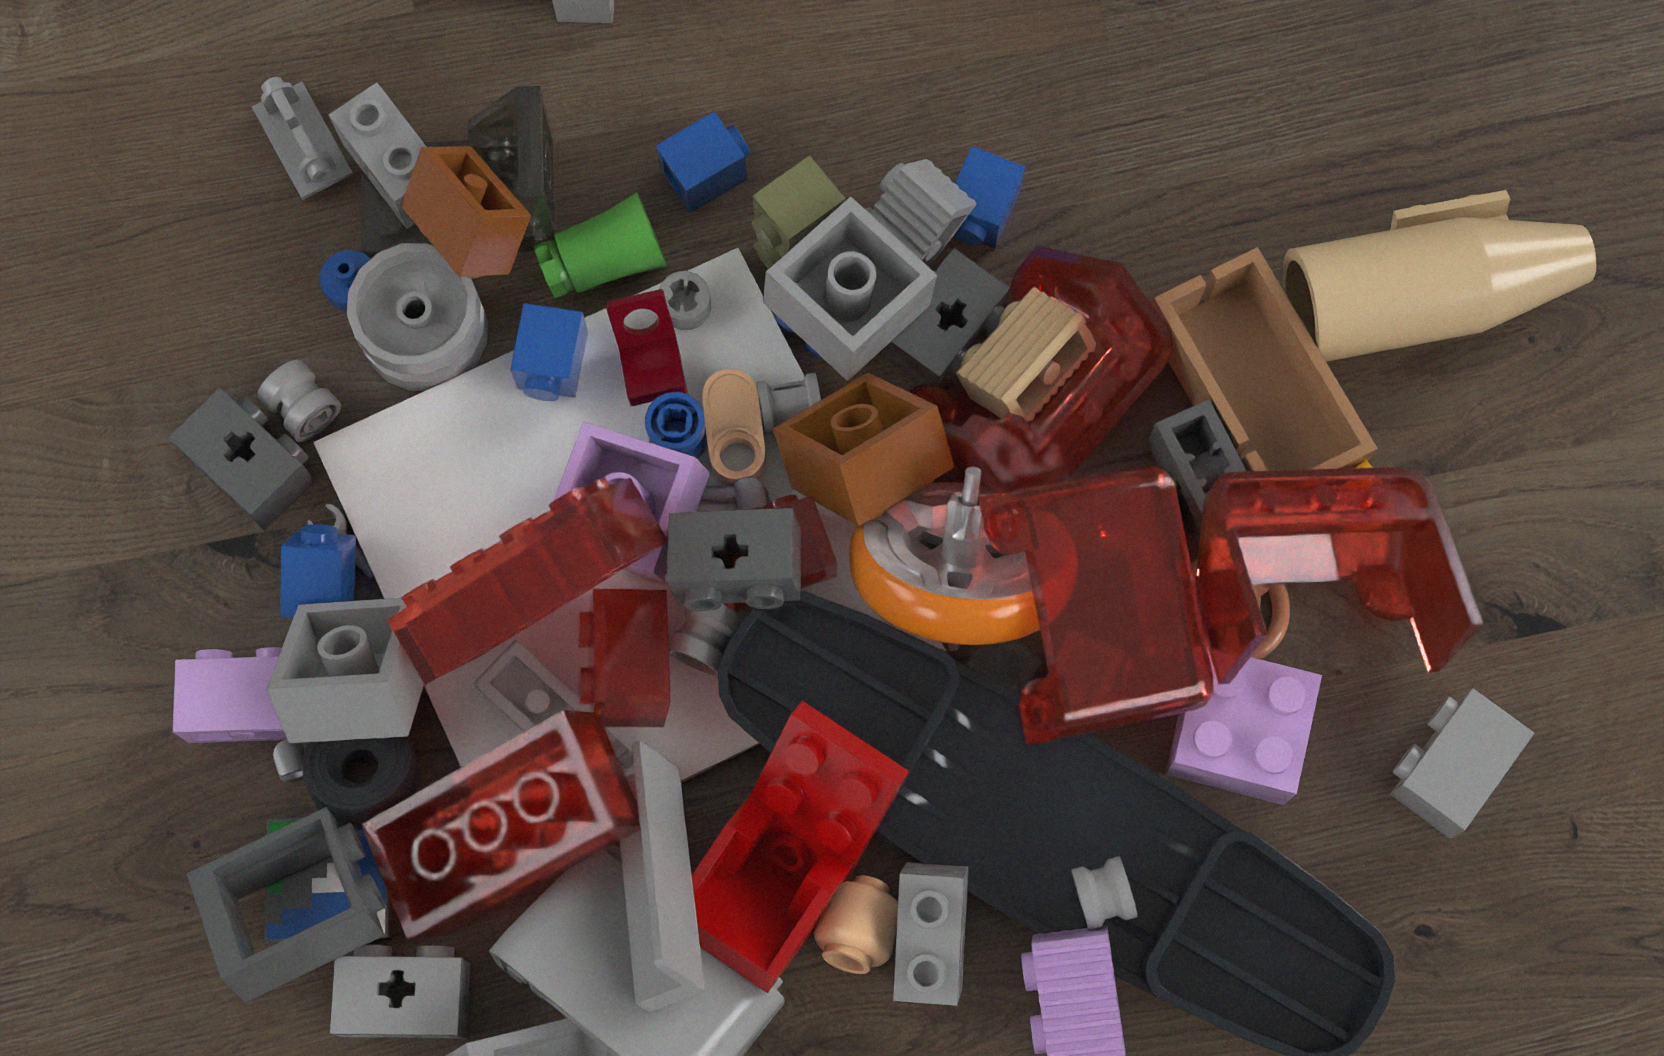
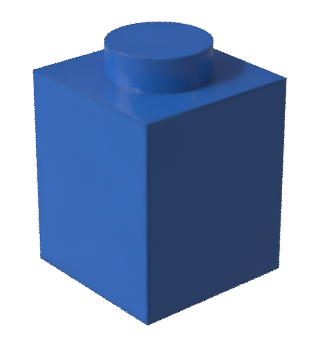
(703, 161)
(995, 188)
(549, 352)
(317, 568)

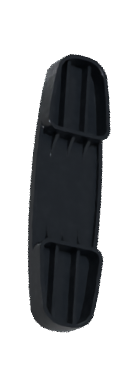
(1219, 911)

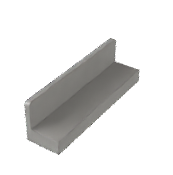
(660, 887)

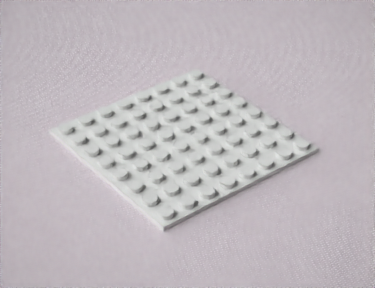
(483, 456)

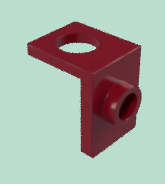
(647, 355)

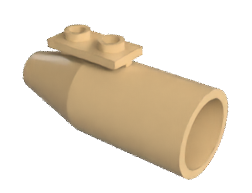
(1433, 276)

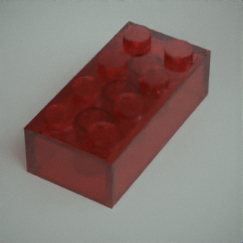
(525, 576)
(503, 824)

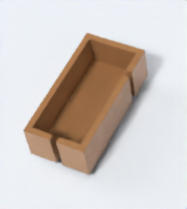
(1260, 370)

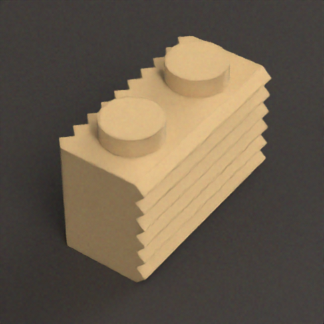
(1026, 356)

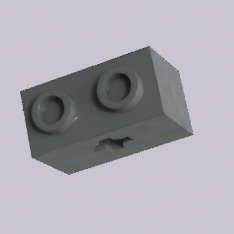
(960, 293)
(220, 432)
(1197, 453)
(707, 543)

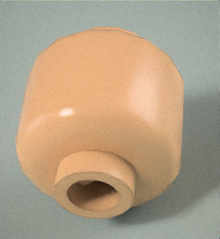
(858, 925)

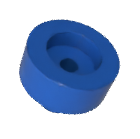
(338, 275)

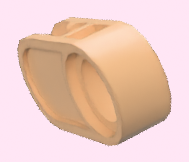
(733, 417)

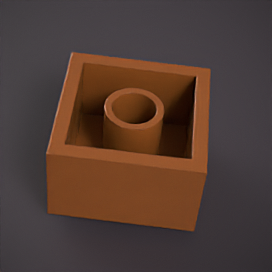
(864, 448)

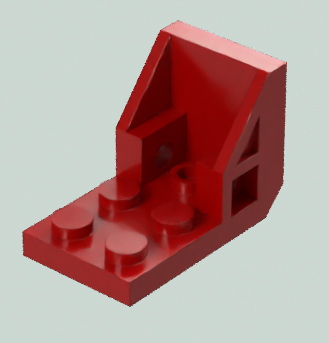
(791, 845)

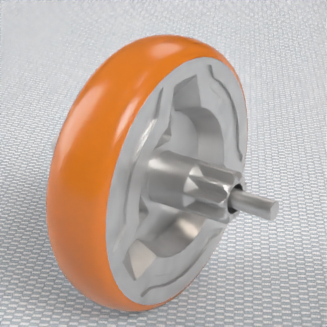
(945, 592)

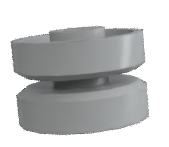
(416, 317)

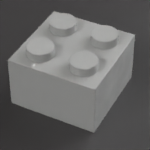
(849, 288)
(344, 674)

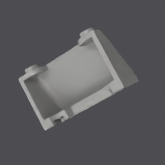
(579, 960)

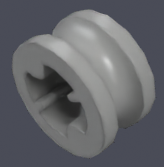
(687, 281)

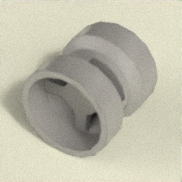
(300, 401)
(704, 638)

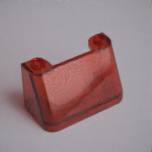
(1127, 357)
(1108, 600)

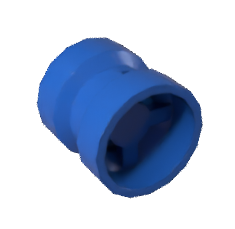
(681, 436)

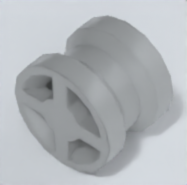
(1104, 893)

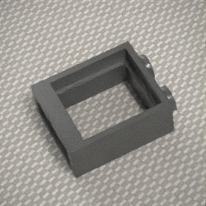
(264, 862)

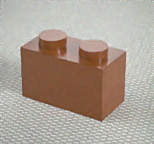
(465, 211)

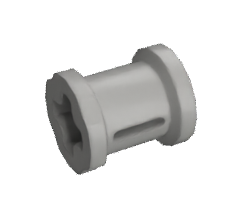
(786, 400)

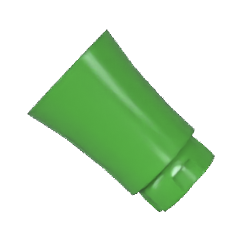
(601, 249)

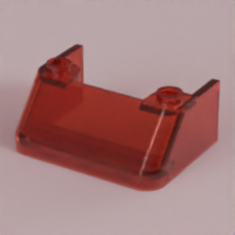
(1326, 527)

